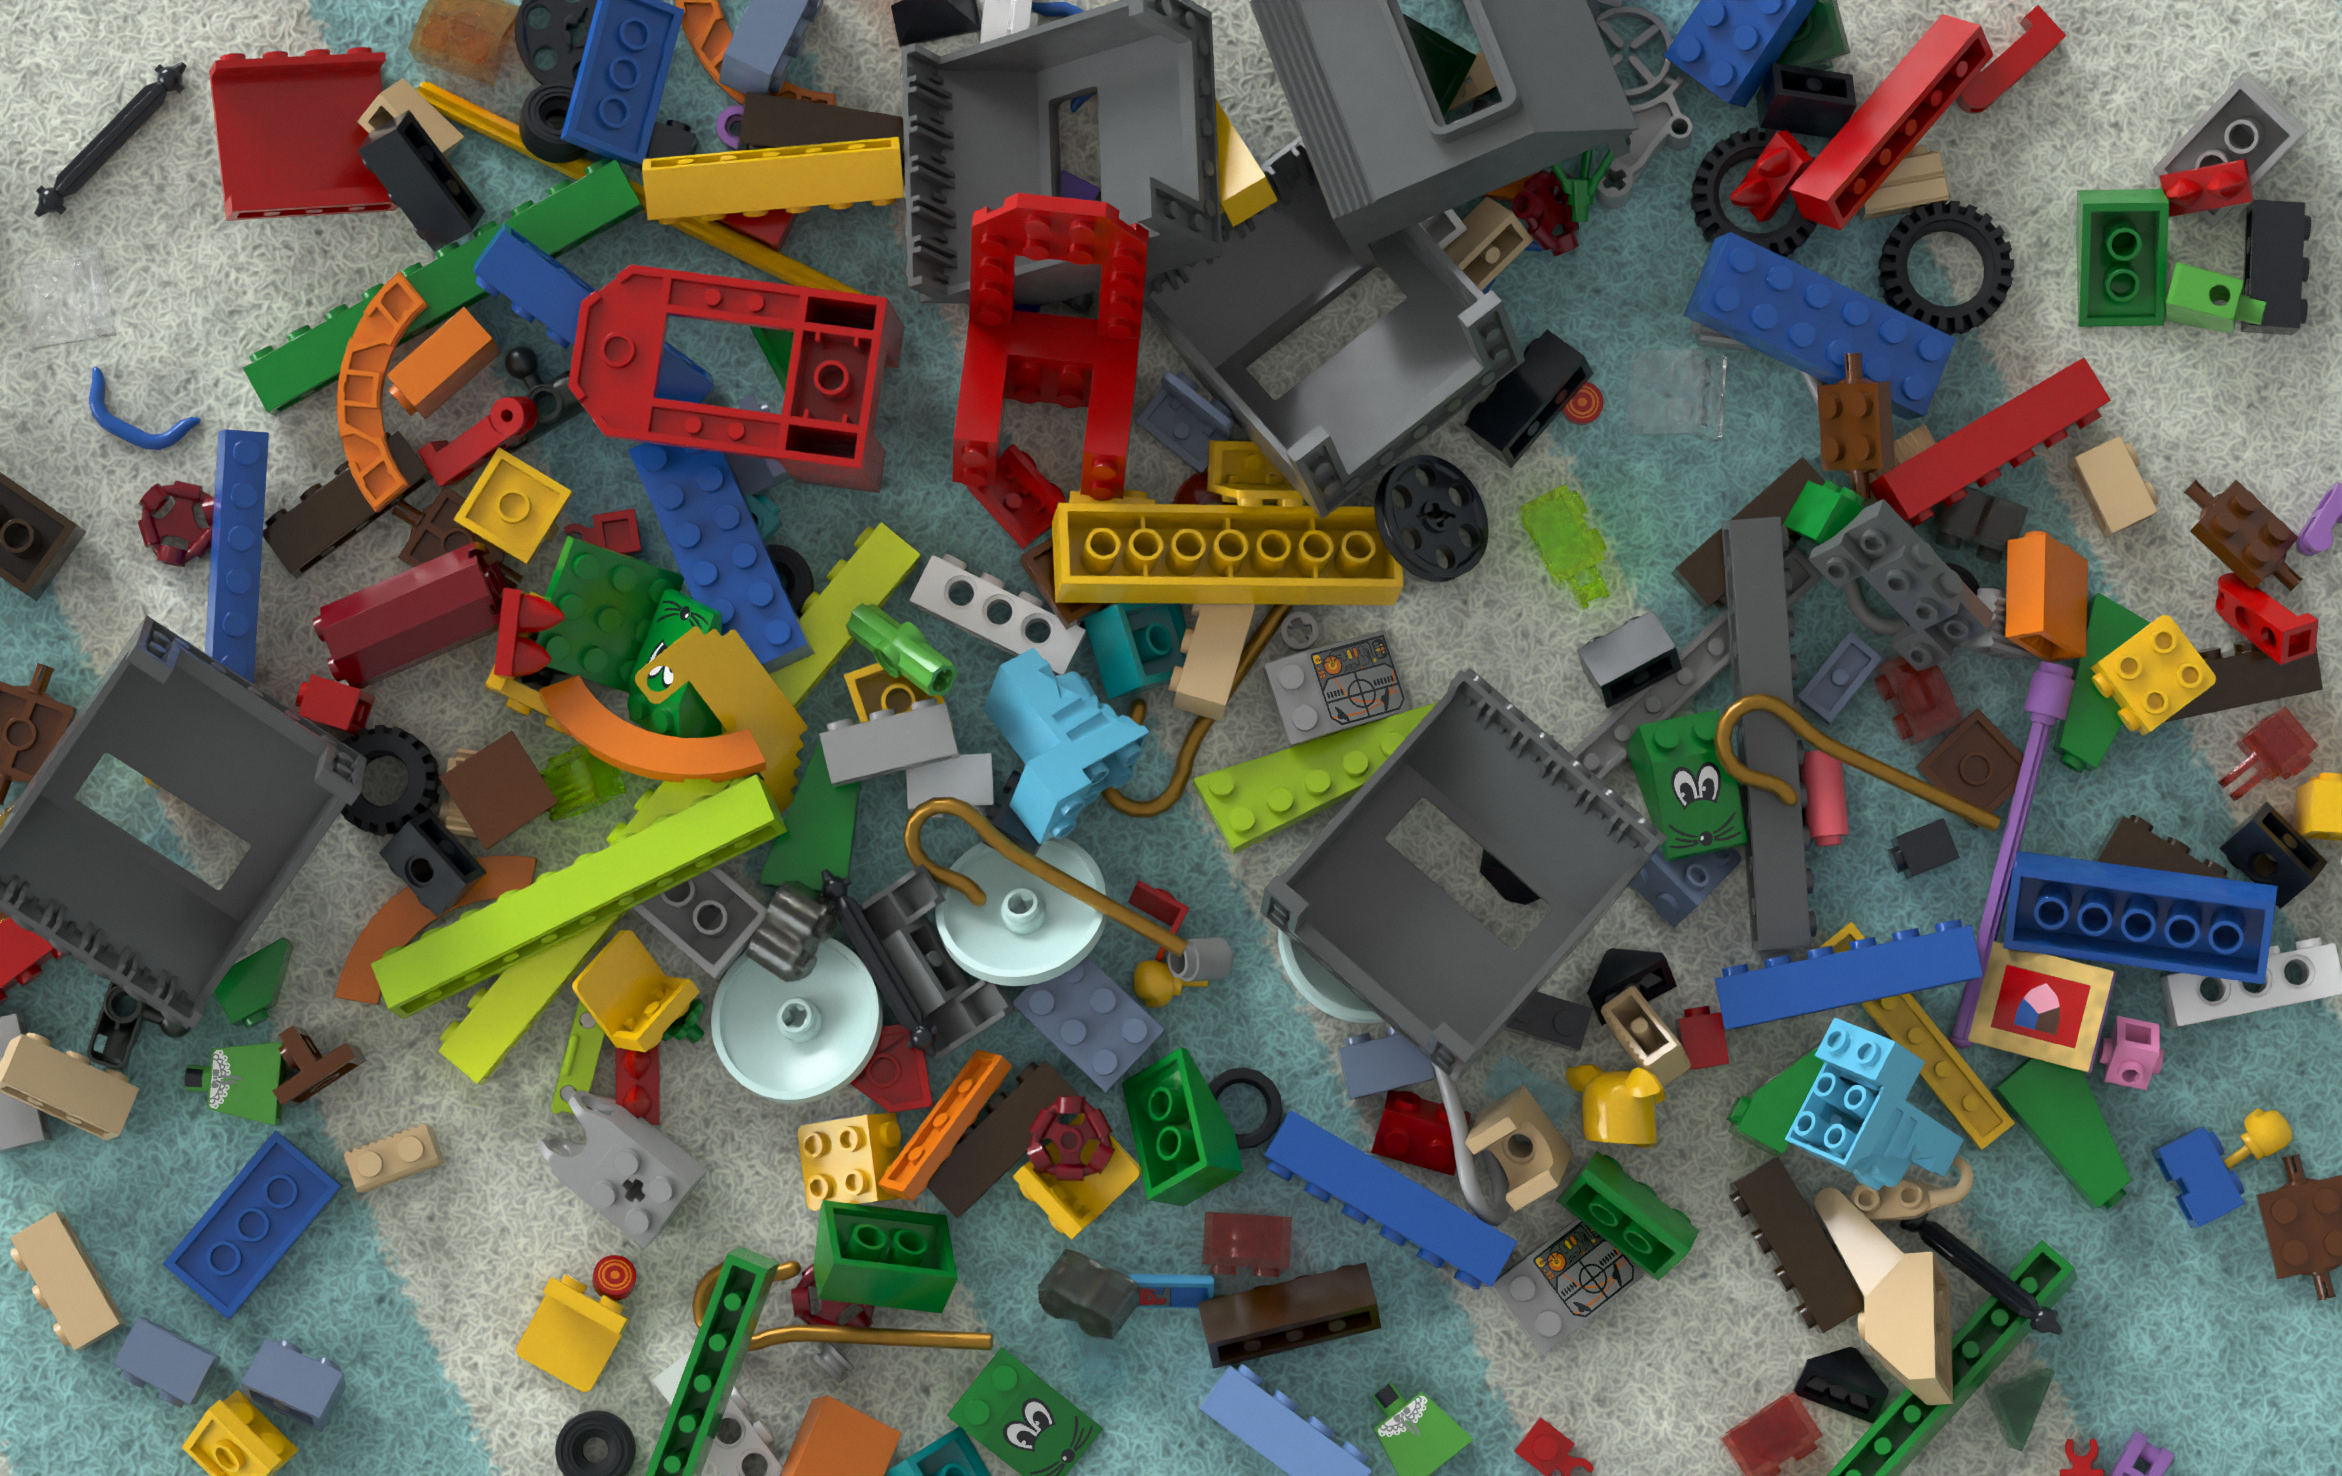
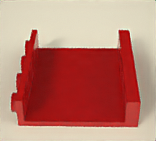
(294, 133)

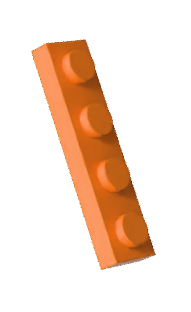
(945, 1125)

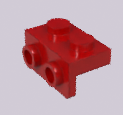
(1021, 497)
(1416, 1132)

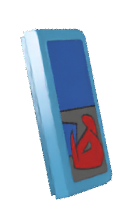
(1173, 1290)

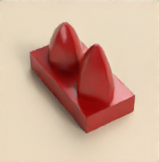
(1771, 176)
(2207, 187)
(520, 615)
(639, 1082)

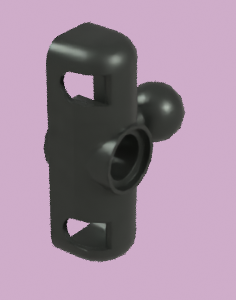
(522, 364)
(124, 1031)

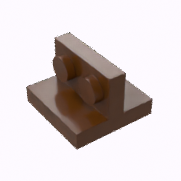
(316, 1071)

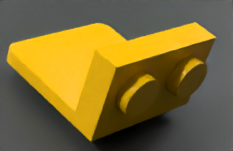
(1247, 476)
(2153, 675)
(632, 993)
(848, 1158)
(1077, 1204)
(573, 1333)

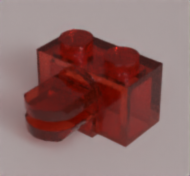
(1919, 698)
(2274, 748)
(1246, 1242)
(1771, 1437)

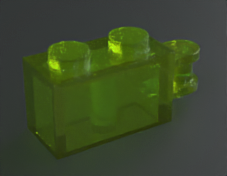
(1566, 541)

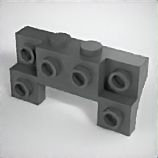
(1910, 579)
(927, 967)

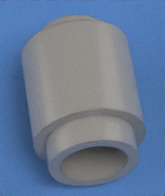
(1202, 960)

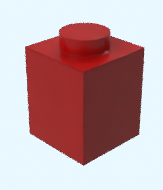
(1702, 1038)

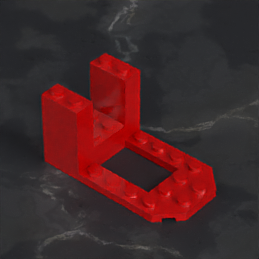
(1047, 354)
(830, 383)

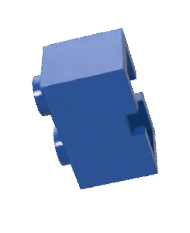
(2201, 1175)

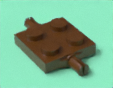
(1856, 425)
(437, 534)
(2244, 534)
(29, 728)
(2304, 1226)

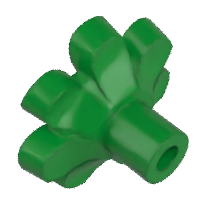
(686, 1024)

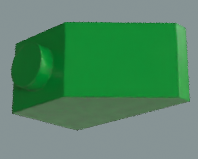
(255, 984)

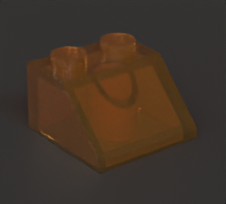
(465, 36)

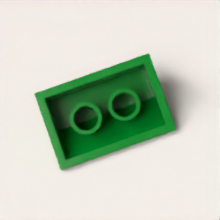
(1628, 1215)
(884, 1257)

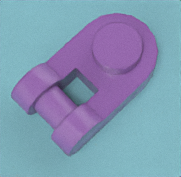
(2316, 533)
(2139, 1447)

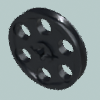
(554, 36)
(1426, 532)

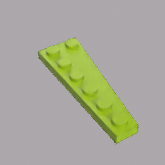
(1298, 782)

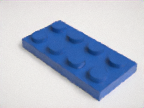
(622, 78)
(252, 1225)

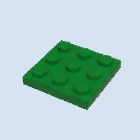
(606, 611)

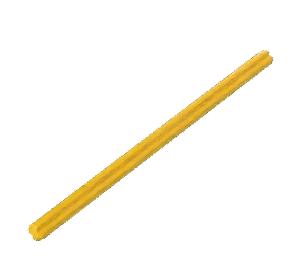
(706, 231)

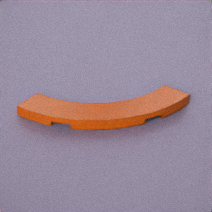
(709, 39)
(362, 390)
(644, 751)
(406, 917)

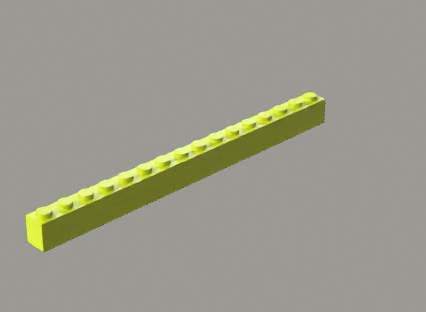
(525, 990)

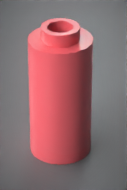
(1826, 798)

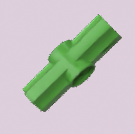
(901, 649)

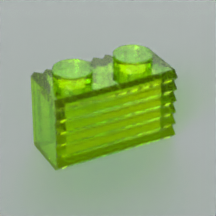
(581, 782)

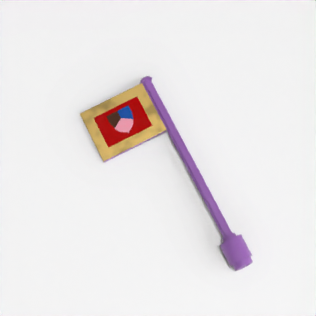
(2026, 998)

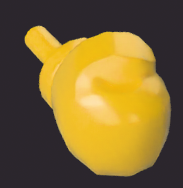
(1157, 985)
(2265, 1135)

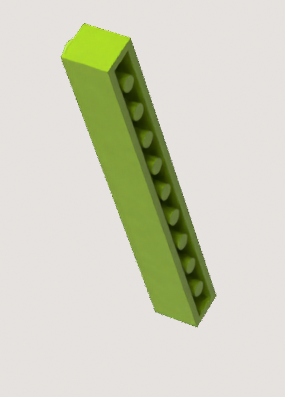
(578, 896)

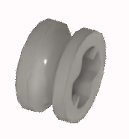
(1292, 642)
(833, 1362)

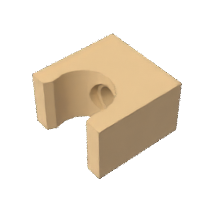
(1529, 1168)

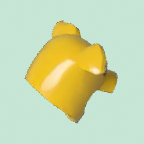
(1617, 1104)

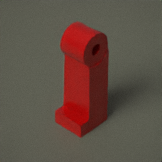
(2035, 44)
(454, 461)
(2265, 621)

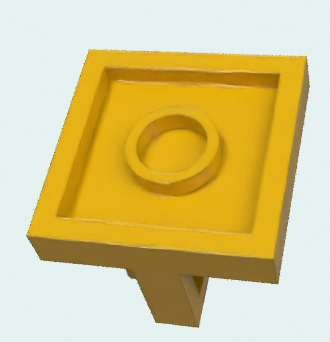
(514, 506)
(238, 1440)

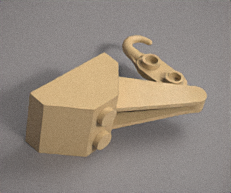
(1904, 1295)

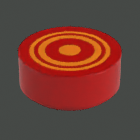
(1584, 406)
(614, 1277)

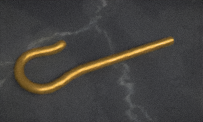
(1198, 730)
(1834, 749)
(1025, 860)
(839, 1334)

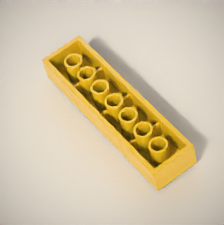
(1221, 555)

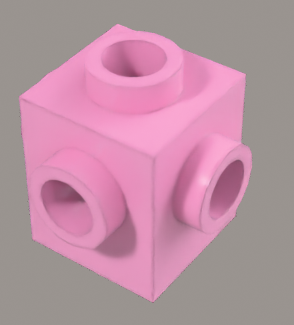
(2128, 1061)

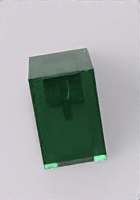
(2018, 1403)

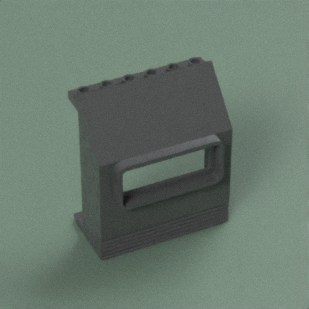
(1379, 127)
(989, 129)
(1375, 392)
(219, 751)
(1404, 938)

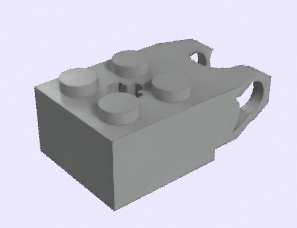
(624, 1168)

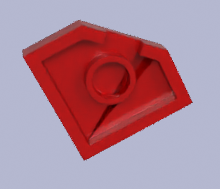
(895, 1074)

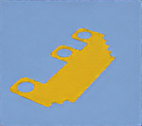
(739, 696)

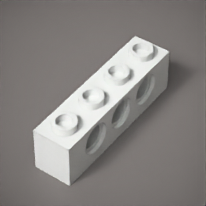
(946, 573)
(2319, 980)
(754, 1437)

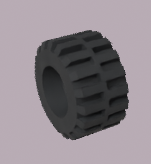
(421, 786)

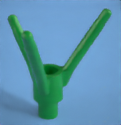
(1582, 189)

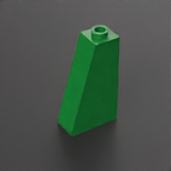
(2091, 717)
(818, 830)
(2067, 1126)

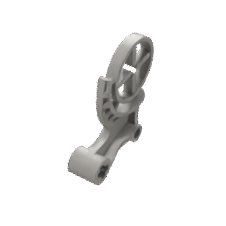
(1654, 118)

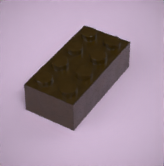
(32, 539)

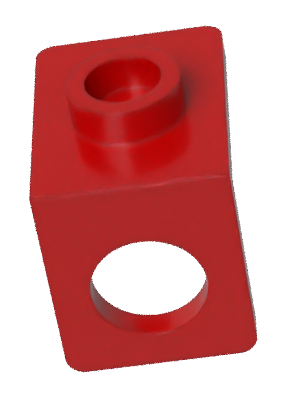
(1160, 905)

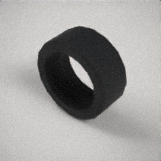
(1268, 1090)

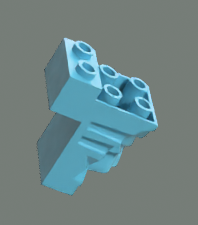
(1064, 738)
(1860, 1111)

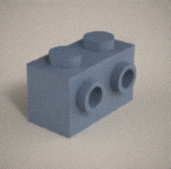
(1381, 1064)
(166, 1362)
(294, 1383)

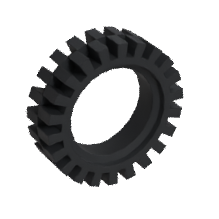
(1706, 199)
(1980, 233)

